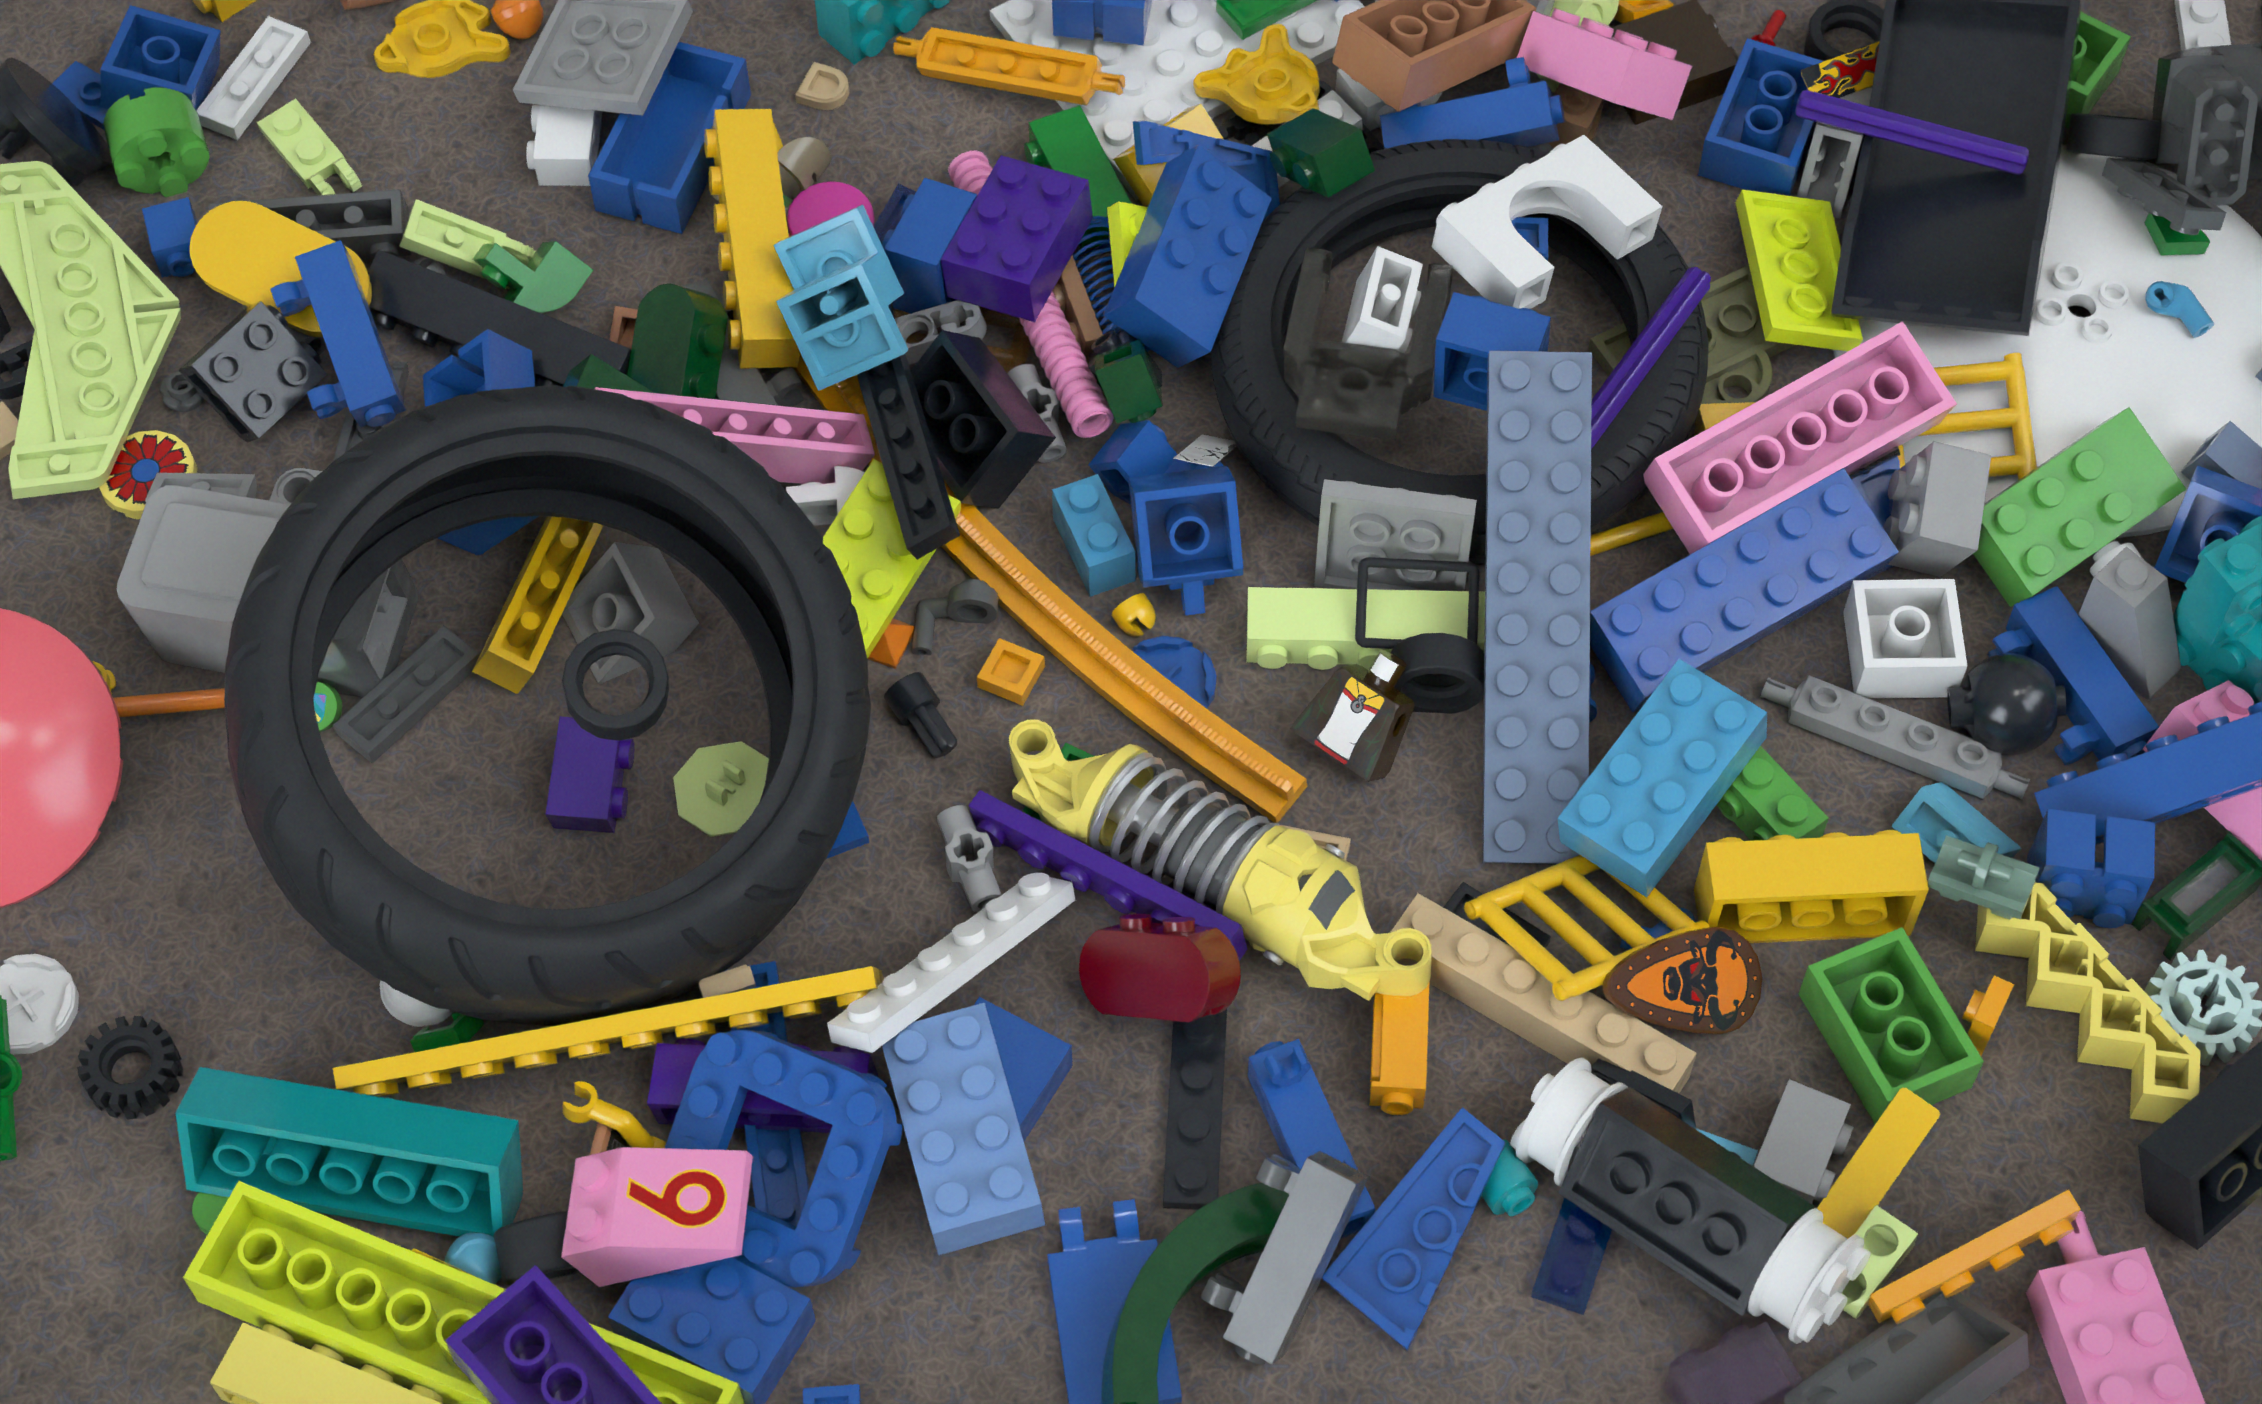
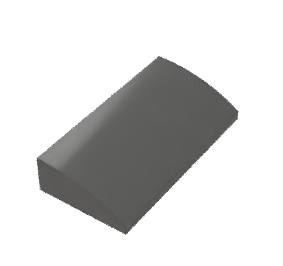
(1939, 1356)

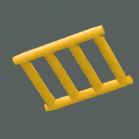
(2015, 416)
(1571, 876)

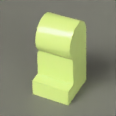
(1889, 1245)

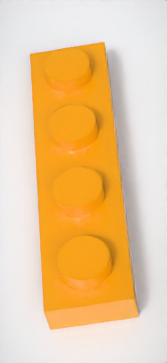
(1955, 1269)

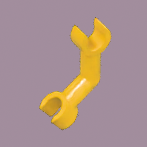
(610, 1116)

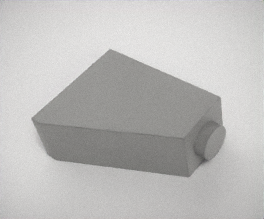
(1833, 160)
(2134, 621)

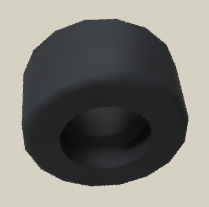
(533, 1243)

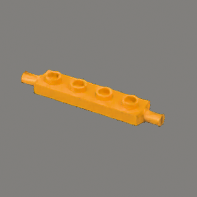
(1009, 66)

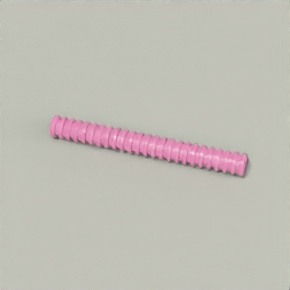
(1050, 333)

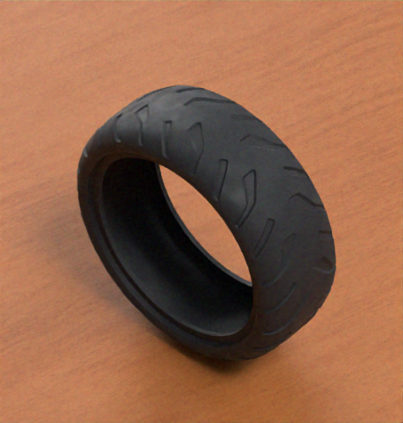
(593, 462)

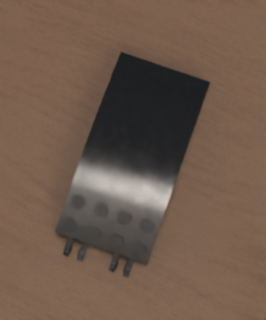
(1941, 234)

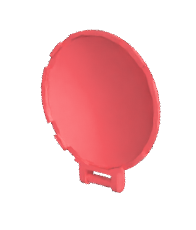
(54, 755)

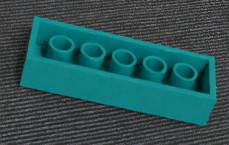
(351, 1153)

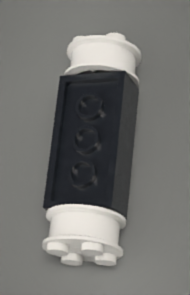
(1689, 1201)

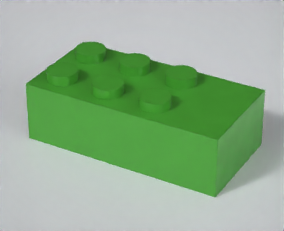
(2073, 506)

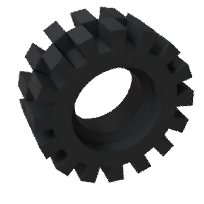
(114, 1044)

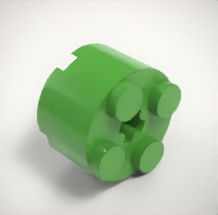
(156, 142)

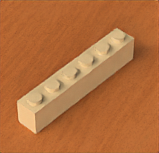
(1518, 997)

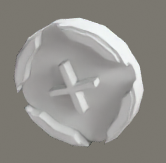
(39, 1001)

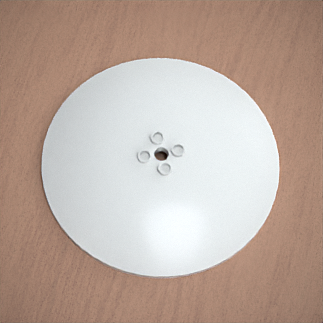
(2124, 352)

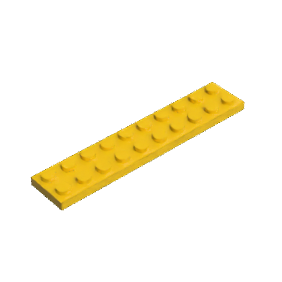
(593, 1036)

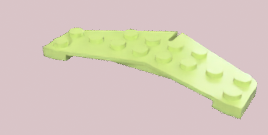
(95, 337)

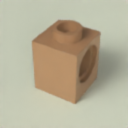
(1581, 114)

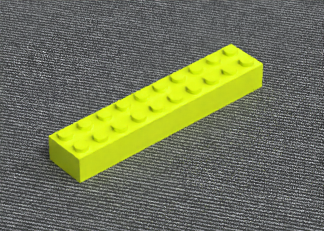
(378, 1300)

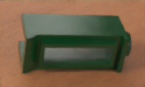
(2202, 894)

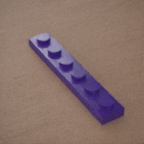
(1090, 869)

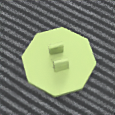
(720, 787)

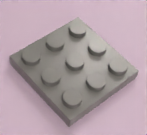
(603, 54)
(1391, 524)

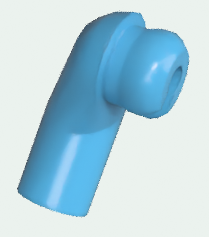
(2181, 303)

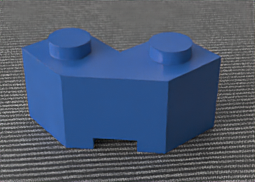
(1135, 452)

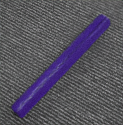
(1912, 132)
(1647, 349)

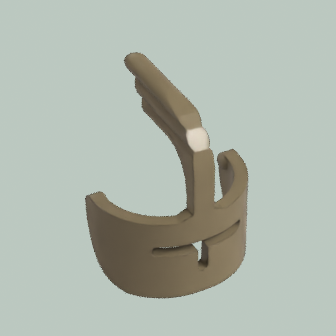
(801, 165)

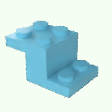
(840, 298)

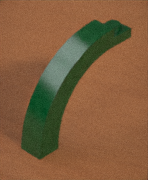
(1202, 1243)

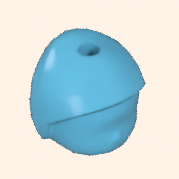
(475, 1255)

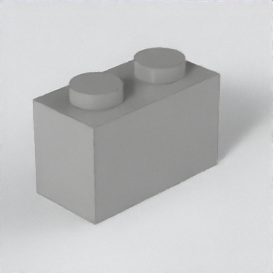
(1801, 1140)

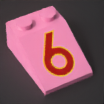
(655, 1211)

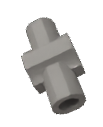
(1044, 403)
(963, 839)

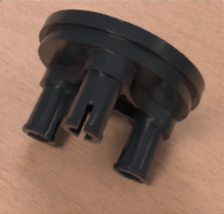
(41, 112)

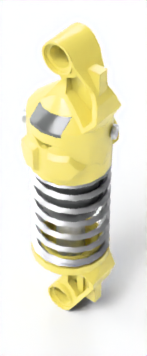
(1273, 880)

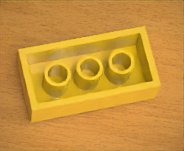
(1812, 886)

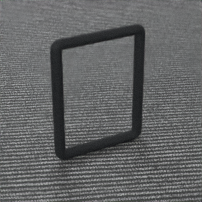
(1362, 580)

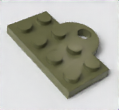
(1735, 342)

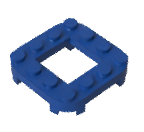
(849, 1165)

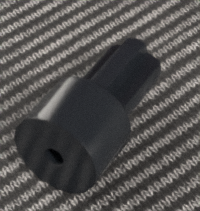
(916, 704)

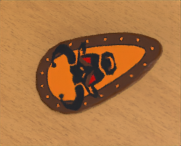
(1689, 982)

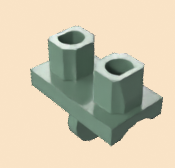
(1983, 877)

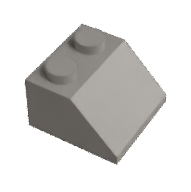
(634, 593)

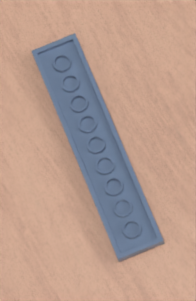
(1536, 601)

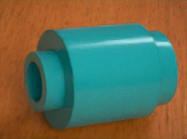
(1510, 1185)

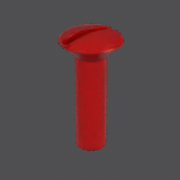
(1771, 28)

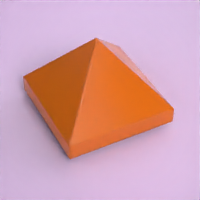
(892, 644)

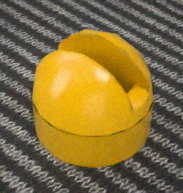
(1134, 607)

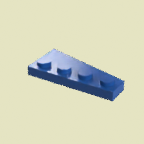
(1411, 1238)

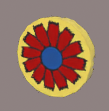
(137, 465)

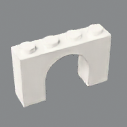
(1568, 182)

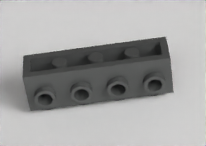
(358, 219)

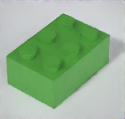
(1889, 1023)

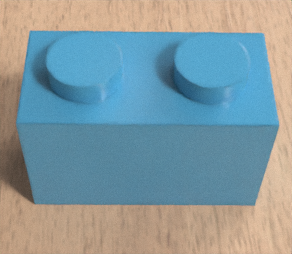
(1094, 535)

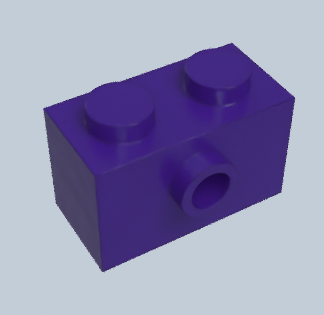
(587, 779)

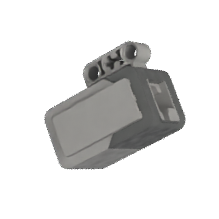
(195, 562)

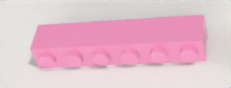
(786, 441)

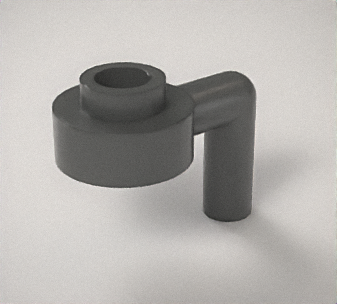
(967, 603)

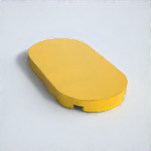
(250, 249)

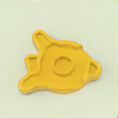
(440, 39)
(1264, 84)

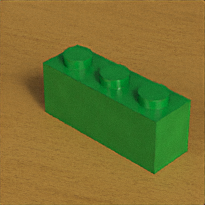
(1071, 146)

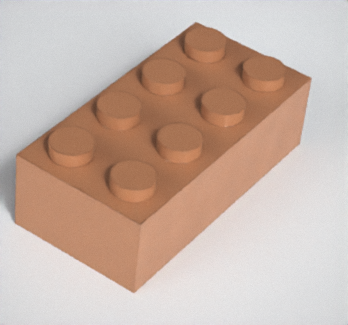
(1427, 46)

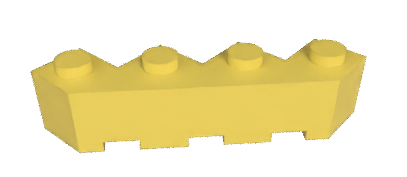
(2116, 1018)

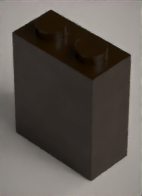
(1697, 44)

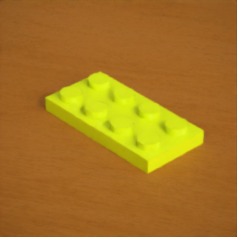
(1794, 269)
(874, 553)

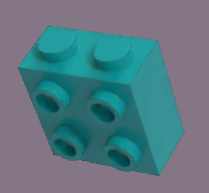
(2226, 587)

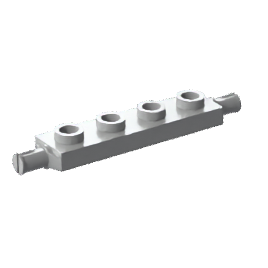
(1895, 737)

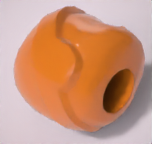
(518, 17)

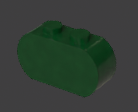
(678, 342)

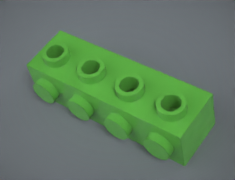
(1770, 803)

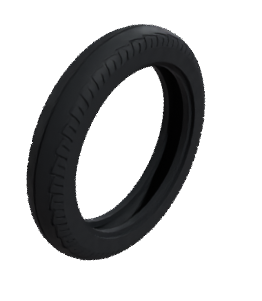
(1405, 195)

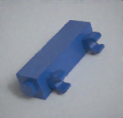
(1515, 115)
(350, 336)
(2098, 698)
(1301, 1113)

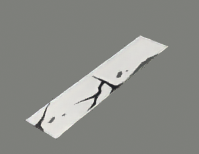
(1206, 450)

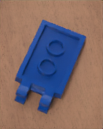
(1087, 1293)

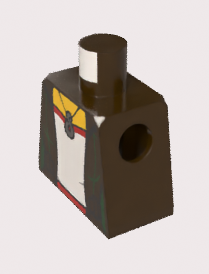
(1360, 716)

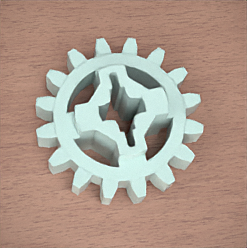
(2229, 1004)

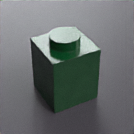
(1129, 382)

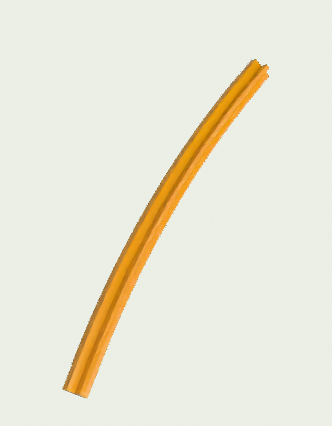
(1097, 654)

